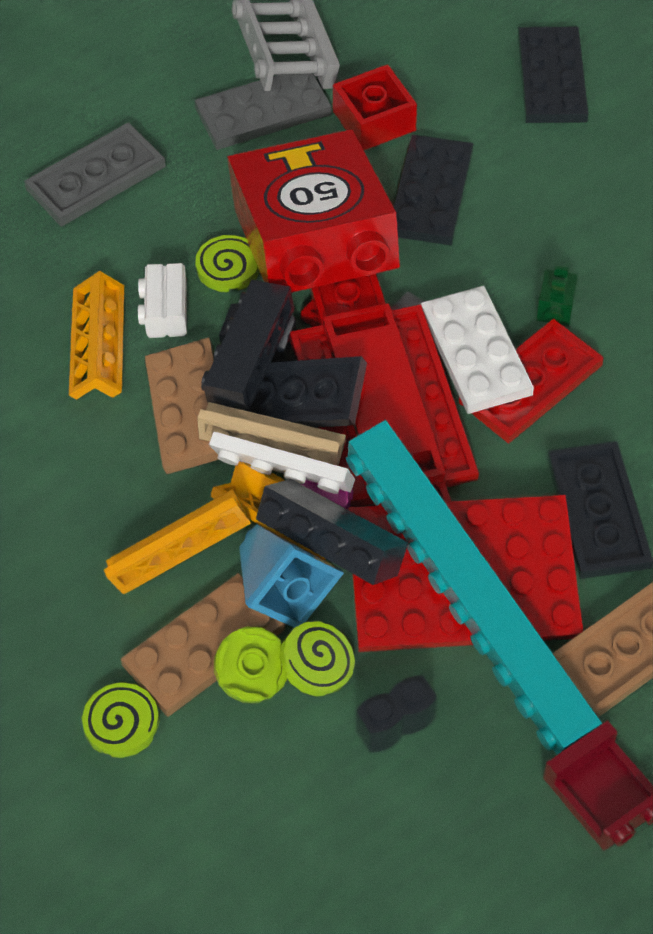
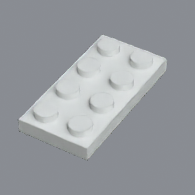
(476, 350)

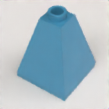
(283, 577)

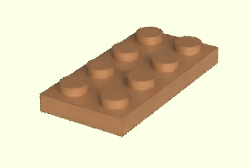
(177, 400)
(613, 653)
(180, 656)

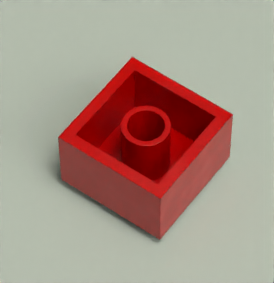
(375, 106)

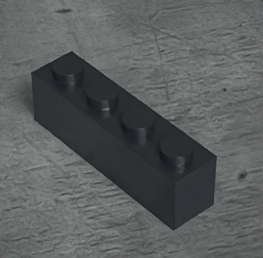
(248, 345)
(331, 531)

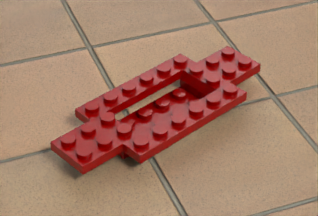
(400, 381)

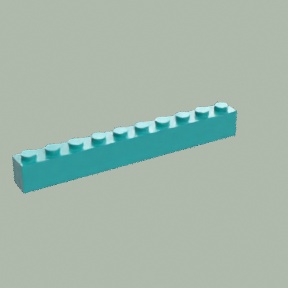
(472, 588)

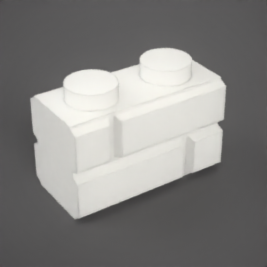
(164, 300)

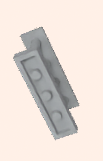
(305, 24)

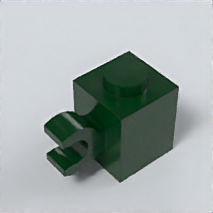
(557, 296)

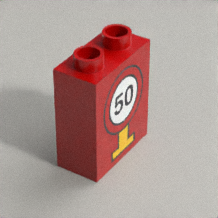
(314, 211)

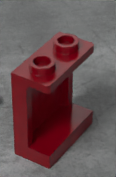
(601, 787)

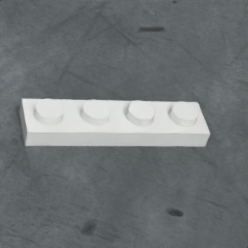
(293, 466)

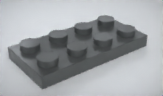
(252, 112)
(94, 174)

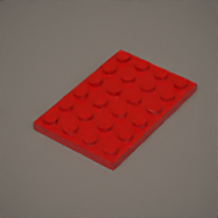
(525, 546)

